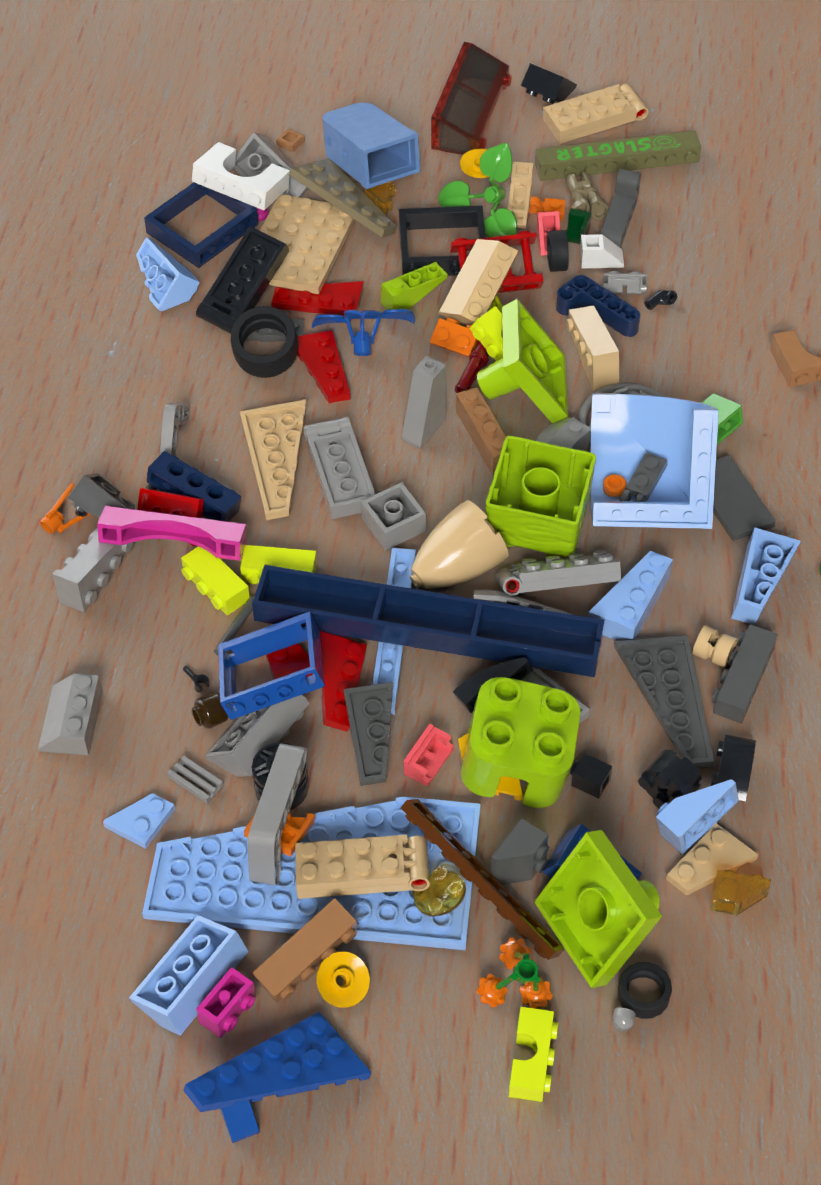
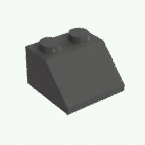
(520, 854)

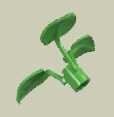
(498, 165)

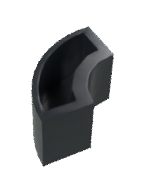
(735, 763)

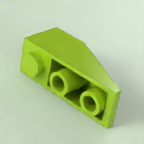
(411, 287)

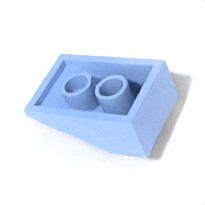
(694, 814)

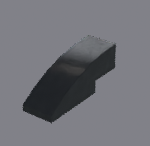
(468, 691)

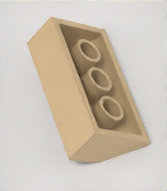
(478, 281)

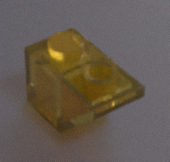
(382, 195)
(737, 892)

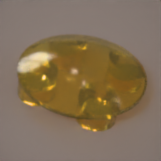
(443, 894)

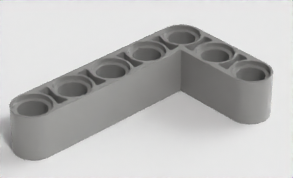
(272, 814)

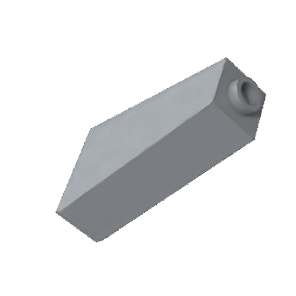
(425, 403)

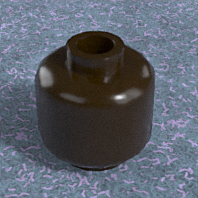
(209, 711)

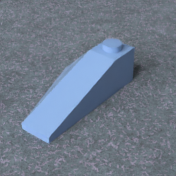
(165, 276)

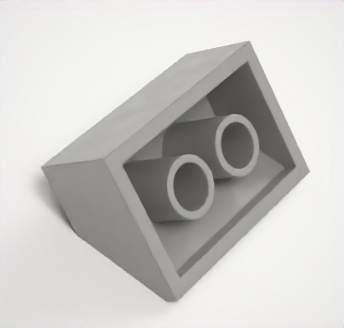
(71, 715)

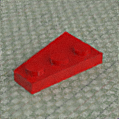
(169, 503)
(288, 661)

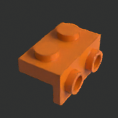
(453, 337)

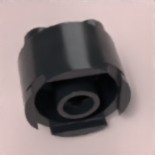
(669, 778)

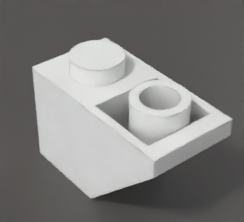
(600, 252)

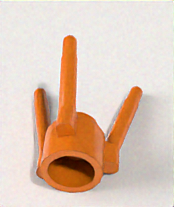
(53, 519)

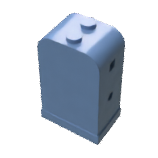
(370, 144)

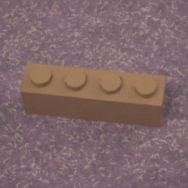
(481, 426)
(306, 950)

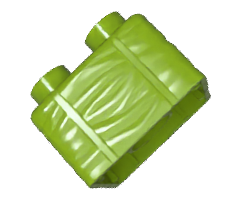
(540, 495)

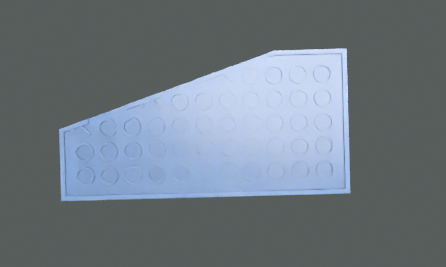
(212, 879)

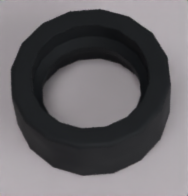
(557, 251)
(650, 971)

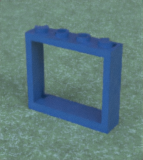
(260, 644)

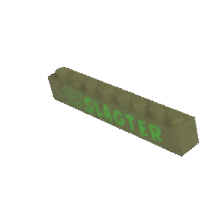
(618, 154)

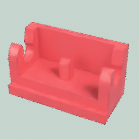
(428, 755)

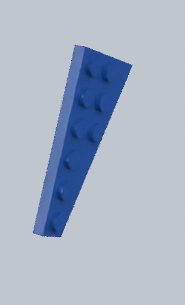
(281, 1066)

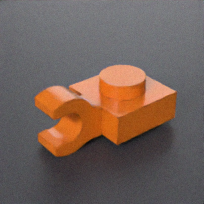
(550, 205)

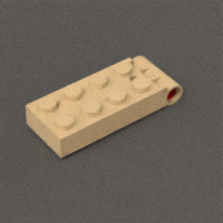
(594, 112)
(361, 866)

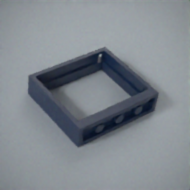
(214, 243)

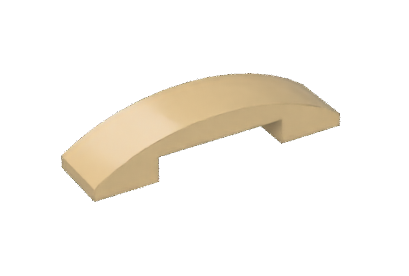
(520, 191)

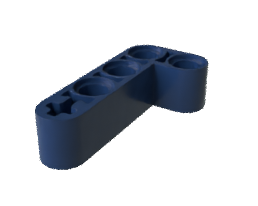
(614, 312)

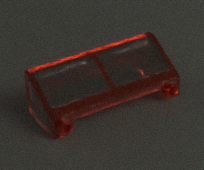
(468, 101)

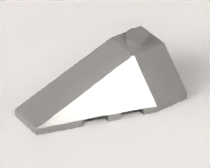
(258, 155)

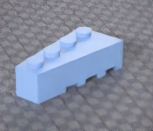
(633, 598)

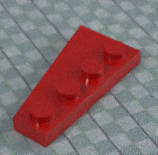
(332, 299)
(324, 364)
(342, 671)

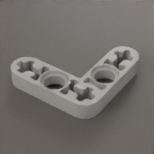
(173, 415)

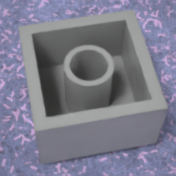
(393, 516)

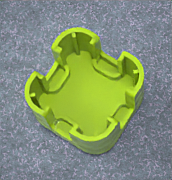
(523, 735)

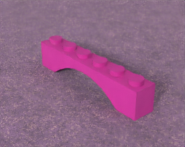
(128, 525)

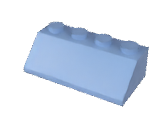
(188, 973)

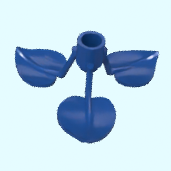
(362, 340)

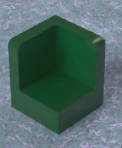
(578, 225)

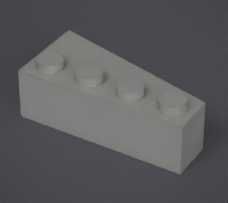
(88, 572)

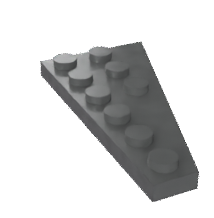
(670, 686)

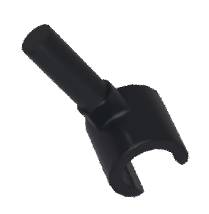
(196, 679)

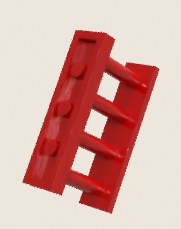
(528, 281)

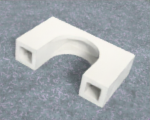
(259, 191)

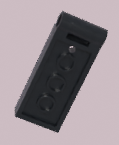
(242, 279)

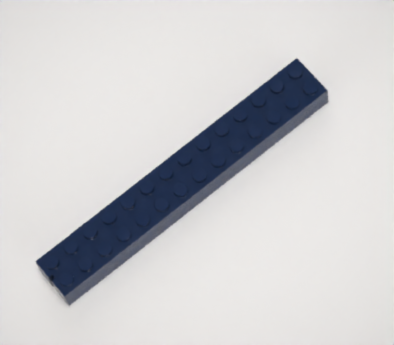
(431, 620)

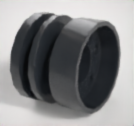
(261, 767)

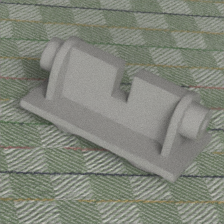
(634, 281)

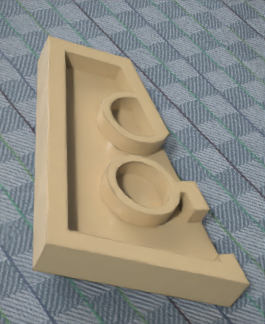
(713, 852)

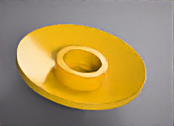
(471, 163)
(355, 979)

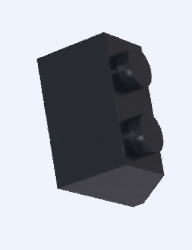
(547, 84)

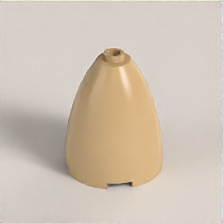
(458, 549)

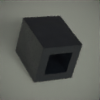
(590, 775)

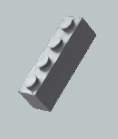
(744, 674)

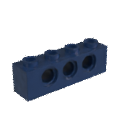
(176, 477)

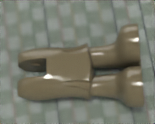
(584, 192)

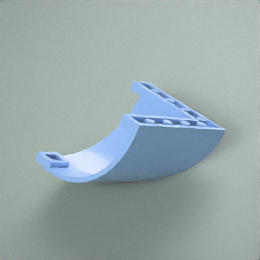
(666, 427)

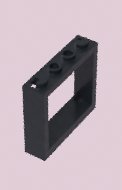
(437, 219)

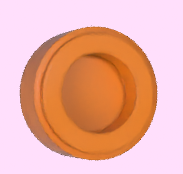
(614, 485)

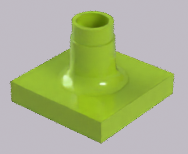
(528, 363)
(598, 908)

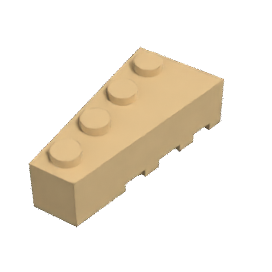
(594, 346)

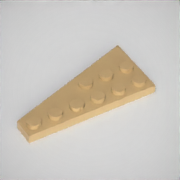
(274, 448)

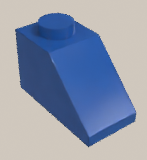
(240, 1120)

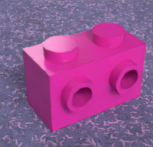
(226, 1003)

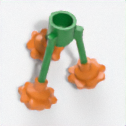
(525, 971)

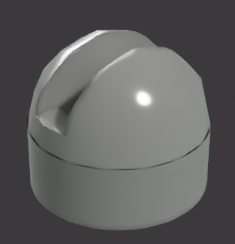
(623, 1018)

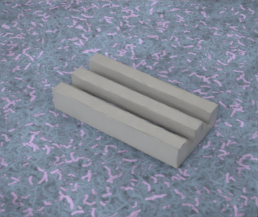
(180, 768)

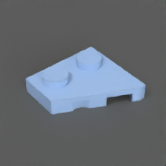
(141, 820)

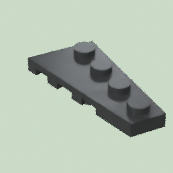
(369, 725)

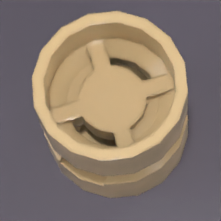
(714, 646)

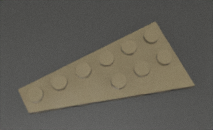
(337, 188)

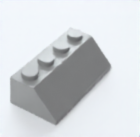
(253, 732)

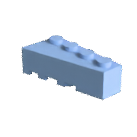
(762, 569)

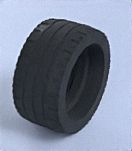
(258, 319)

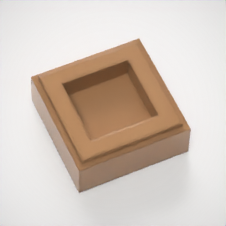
(290, 140)

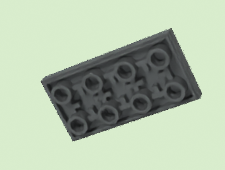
(737, 503)

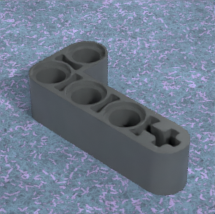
(622, 206)

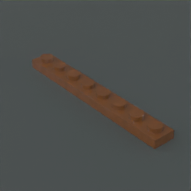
(488, 885)

